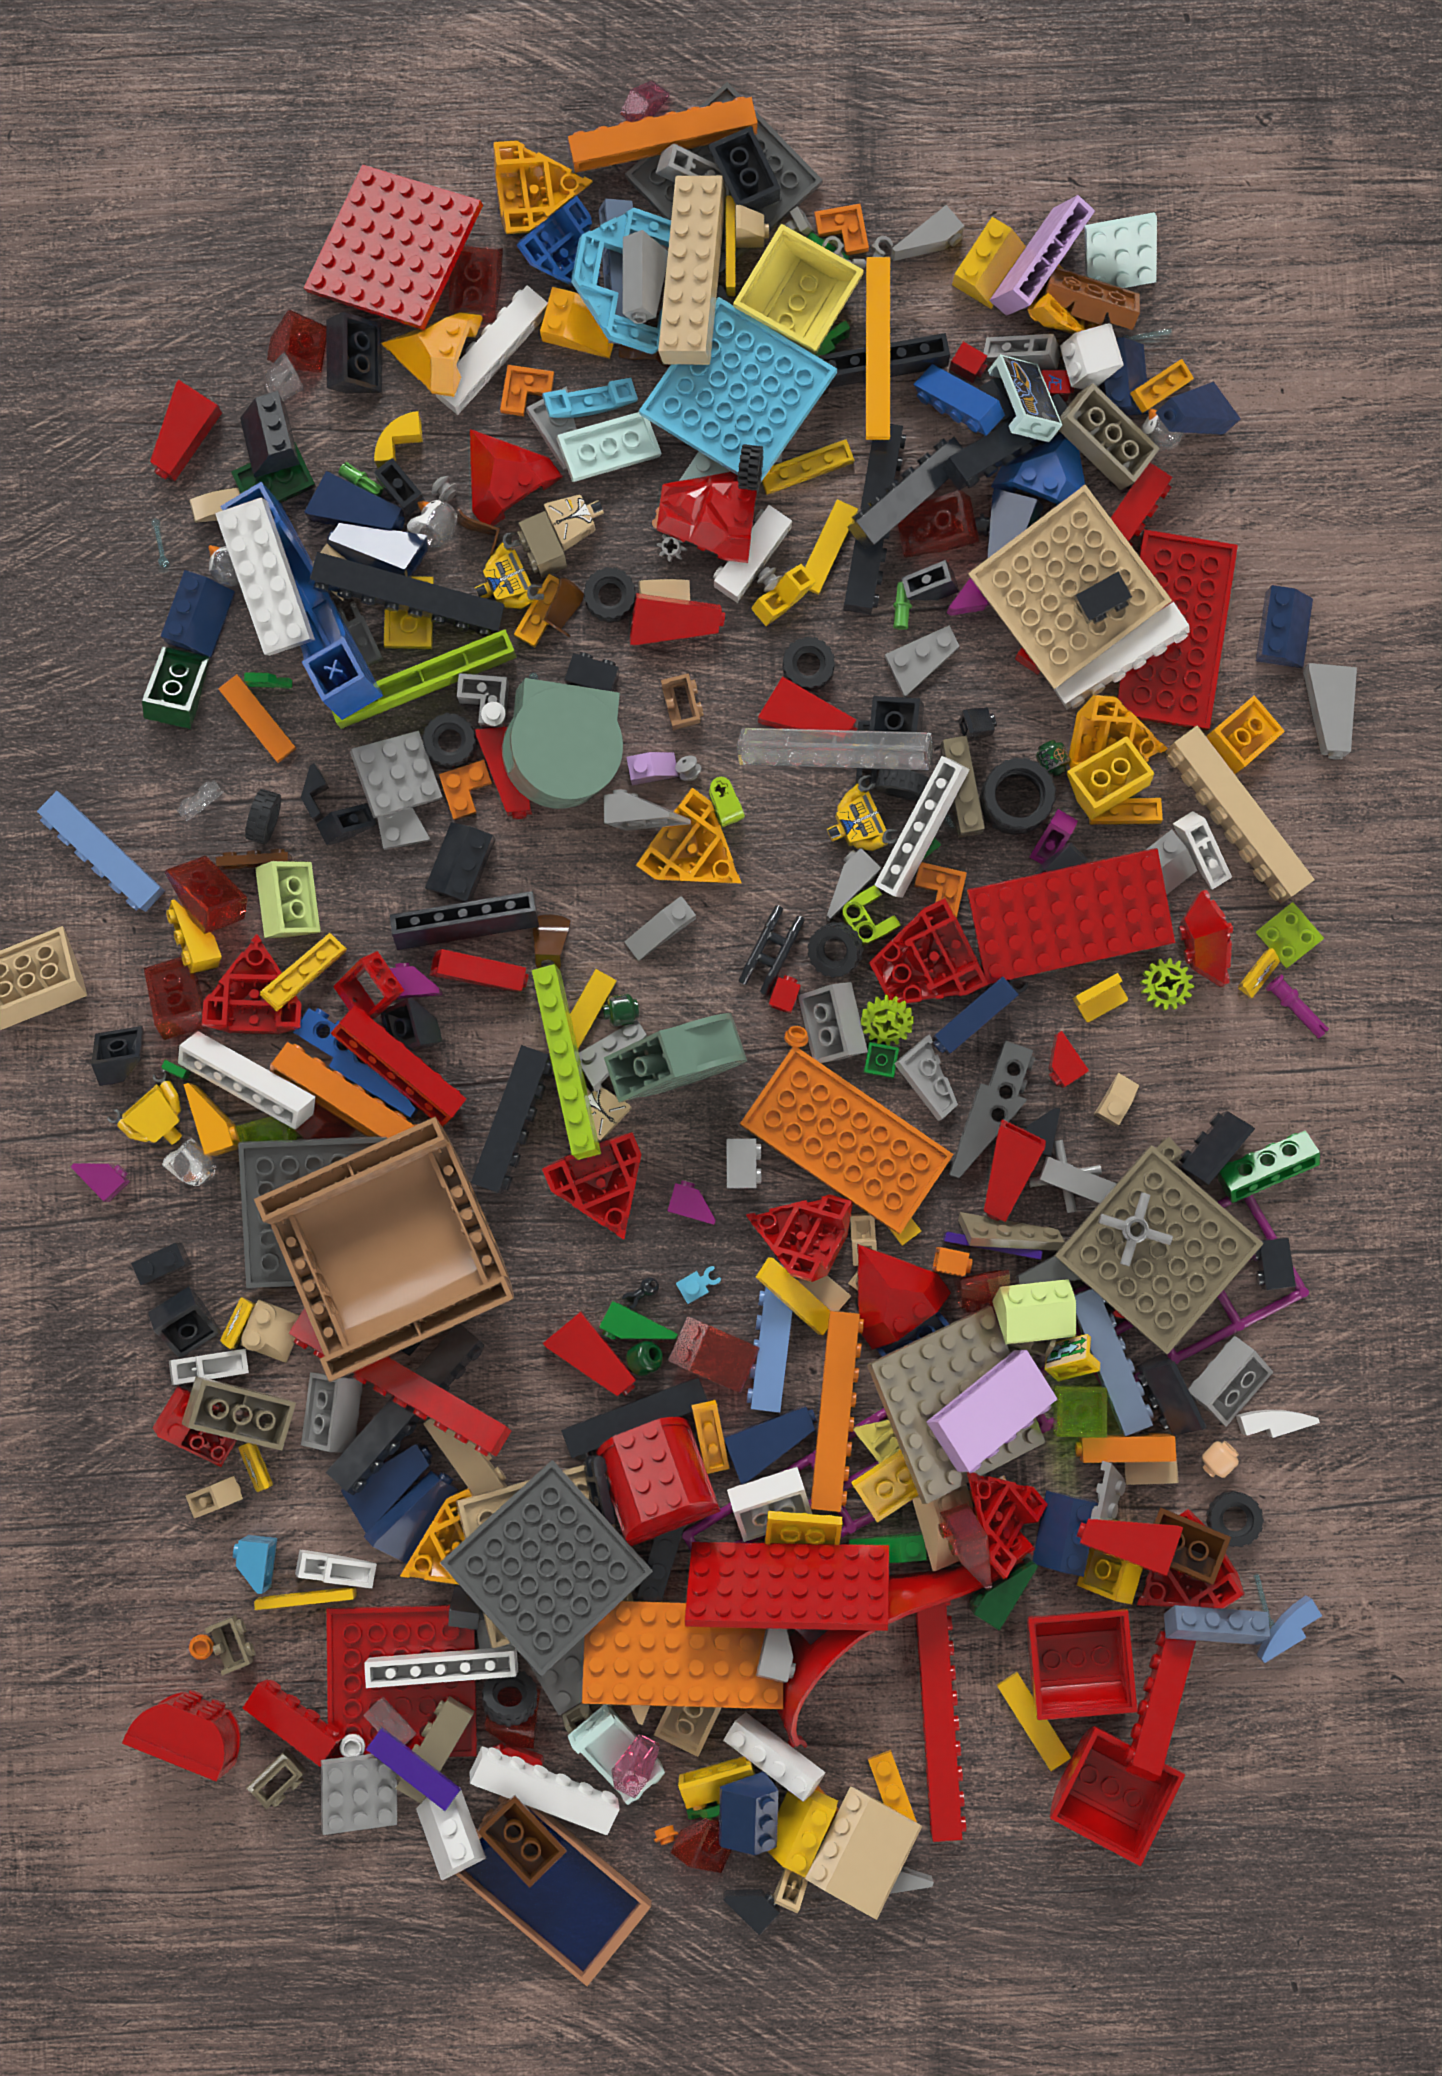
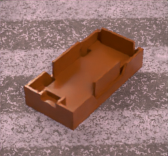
(1094, 298)

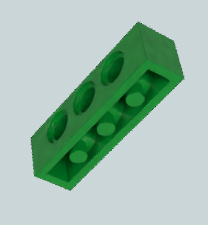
(1261, 1177)

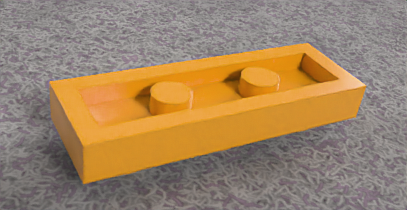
(1162, 385)
(532, 624)
(1132, 812)
(710, 1436)
(890, 1783)

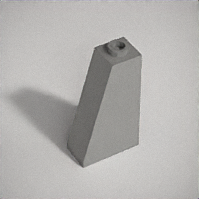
(642, 276)
(1332, 706)

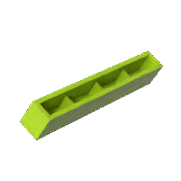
(436, 674)
(566, 1062)

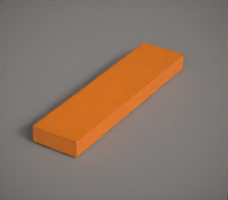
(257, 718)

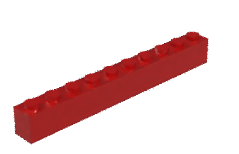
(1129, 517)
(420, 1394)
(940, 1723)

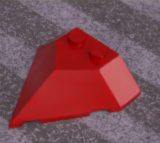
(504, 476)
(1207, 939)
(237, 1002)
(601, 1183)
(806, 1234)
(894, 1296)
(1002, 1511)
(1187, 1591)

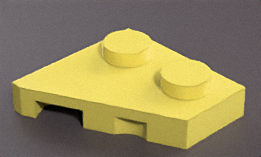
(878, 1439)

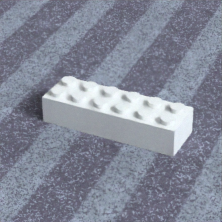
(265, 576)

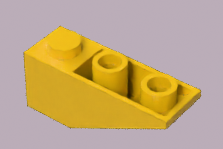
(198, 949)

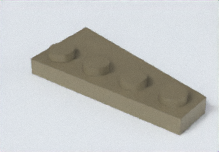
(991, 1233)

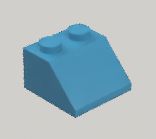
(256, 1560)

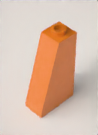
(1129, 1448)

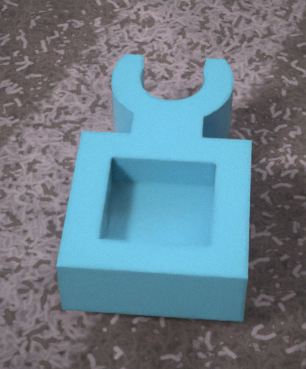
(695, 1286)

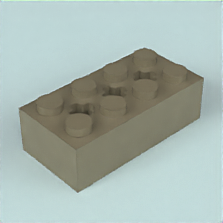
(1107, 437)
(242, 1427)

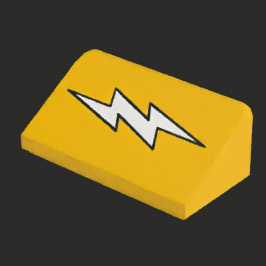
(1259, 973)
(237, 1323)
(255, 1466)

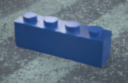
(959, 400)

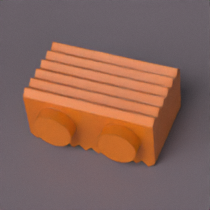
(951, 1262)

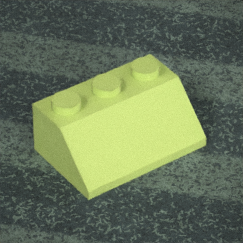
(287, 899)
(1036, 1311)

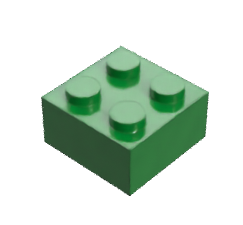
(881, 1060)

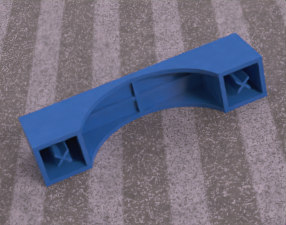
(333, 657)

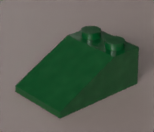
(175, 687)
(997, 1603)

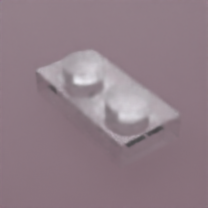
(192, 805)
(385, 1716)

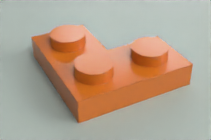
(847, 222)
(520, 383)
(459, 783)
(945, 881)

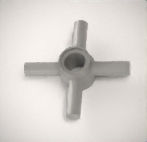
(1061, 1156)
(1125, 1227)

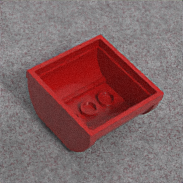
(657, 1479)
(1081, 1664)
(188, 1734)
(1110, 1803)

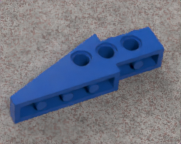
(349, 1064)

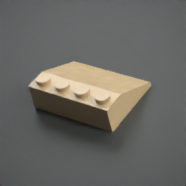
(38, 977)
(863, 1852)

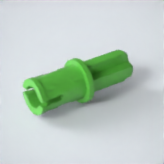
(359, 479)
(902, 608)

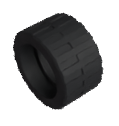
(1038, 776)

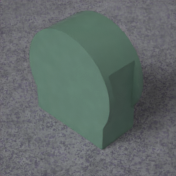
(562, 742)
(676, 1057)

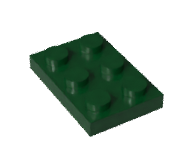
(282, 483)

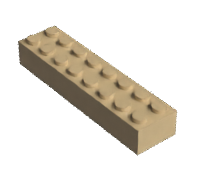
(692, 270)
(1238, 815)

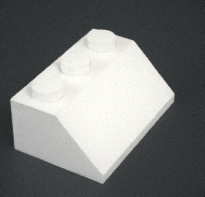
(771, 1493)
(450, 1836)

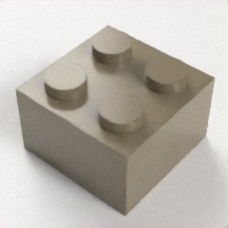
(543, 546)

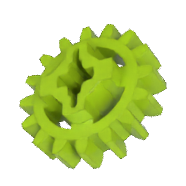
(1164, 974)
(880, 1013)

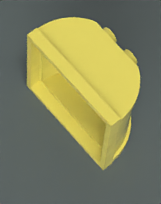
(798, 288)

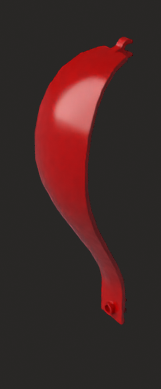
(907, 1595)

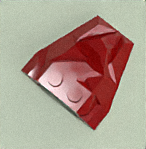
(709, 514)
(929, 959)

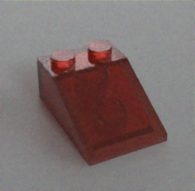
(476, 282)
(939, 525)
(207, 894)
(174, 998)
(980, 1288)
(714, 1354)
(967, 1541)

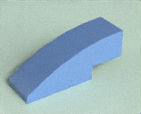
(1288, 1628)

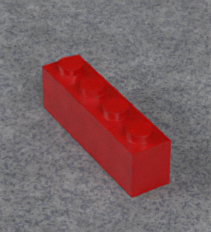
(293, 1722)

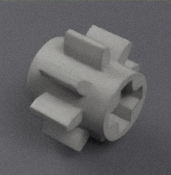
(675, 552)

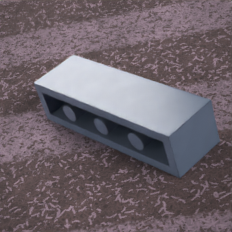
(1216, 1625)

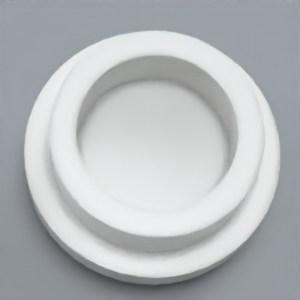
(493, 713)
(352, 1745)

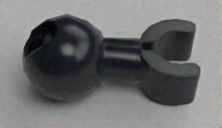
(645, 1289)

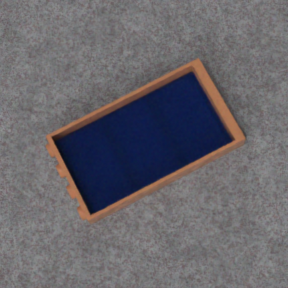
(573, 1910)

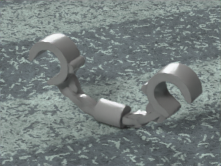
(861, 263)

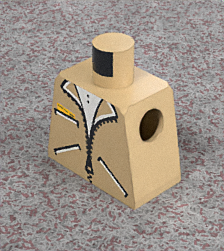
(572, 519)
(606, 1111)

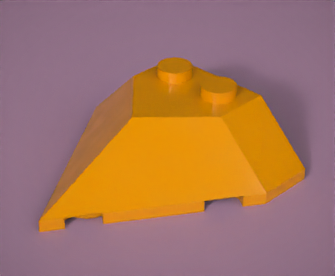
(531, 186)
(1054, 316)
(434, 352)
(1105, 722)
(691, 850)
(438, 1542)

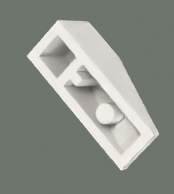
(1203, 849)

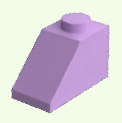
(651, 767)

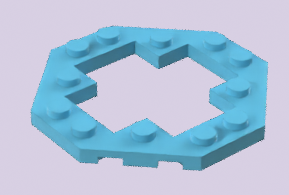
(603, 301)

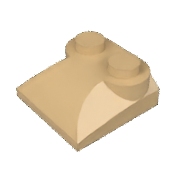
(269, 1331)

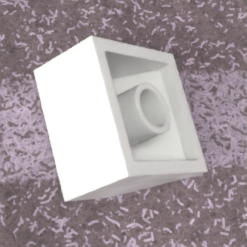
(1091, 356)

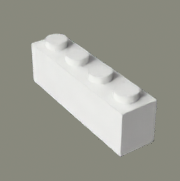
(765, 538)
(774, 1756)

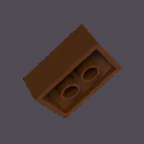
(1198, 1549)
(521, 1840)

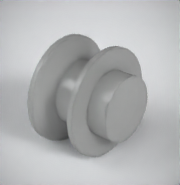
(445, 490)
(768, 578)
(688, 768)

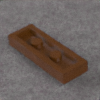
(253, 859)

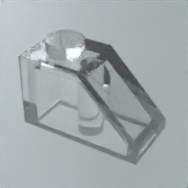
(283, 378)

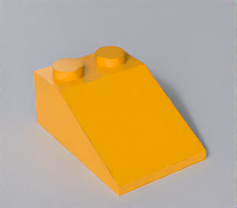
(572, 325)
(1245, 734)
(214, 1127)

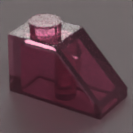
(644, 101)
(635, 1766)

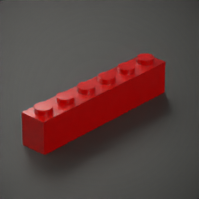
(398, 1065)
(1159, 1708)

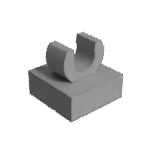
(800, 222)

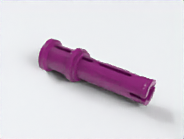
(1289, 998)

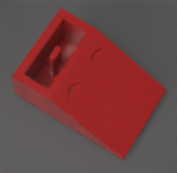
(203, 1444)

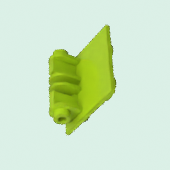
(1290, 934)

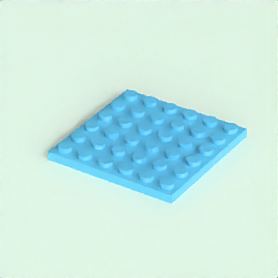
(748, 394)

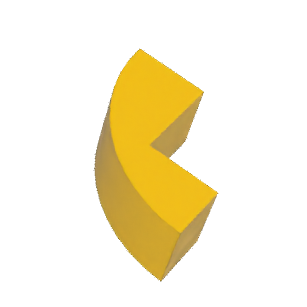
(400, 431)
(785, 594)

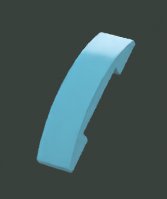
(590, 401)

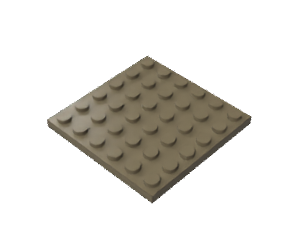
(1165, 1283)
(926, 1378)

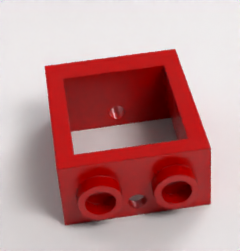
(350, 988)

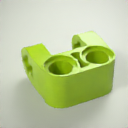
(727, 808)
(864, 920)

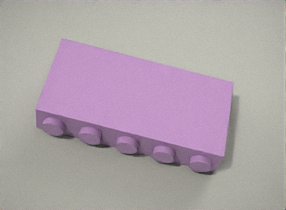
(1042, 255)
(992, 1411)

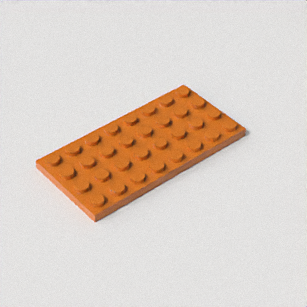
(846, 1139)
(651, 1659)

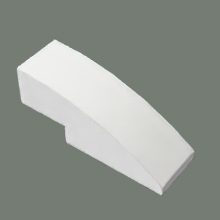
(208, 1366)
(1273, 1421)
(335, 1569)

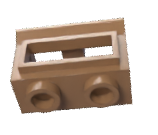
(696, 708)

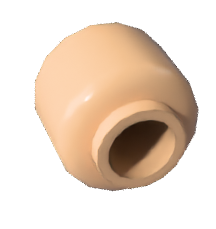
(1220, 1459)

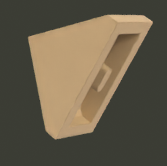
(790, 1890)

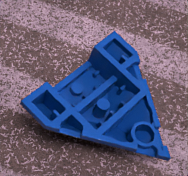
(555, 241)
(1047, 471)

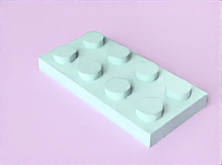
(608, 446)

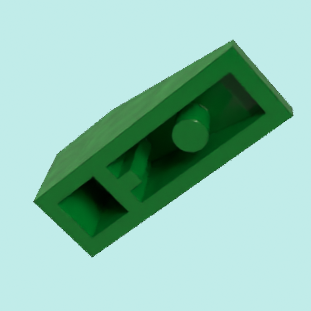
(629, 1324)
(902, 1547)

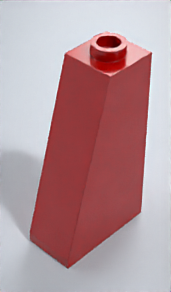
(183, 430)
(671, 618)
(798, 709)
(491, 743)
(478, 971)
(1012, 1165)
(589, 1352)
(1134, 1542)

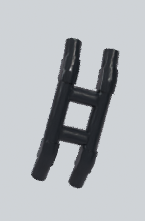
(777, 963)

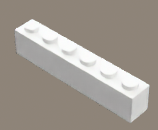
(496, 346)
(1128, 653)
(922, 827)
(246, 1080)
(441, 1667)
(544, 1790)

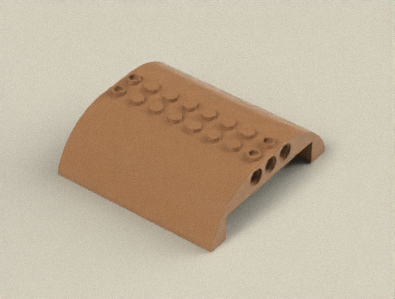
(387, 1247)

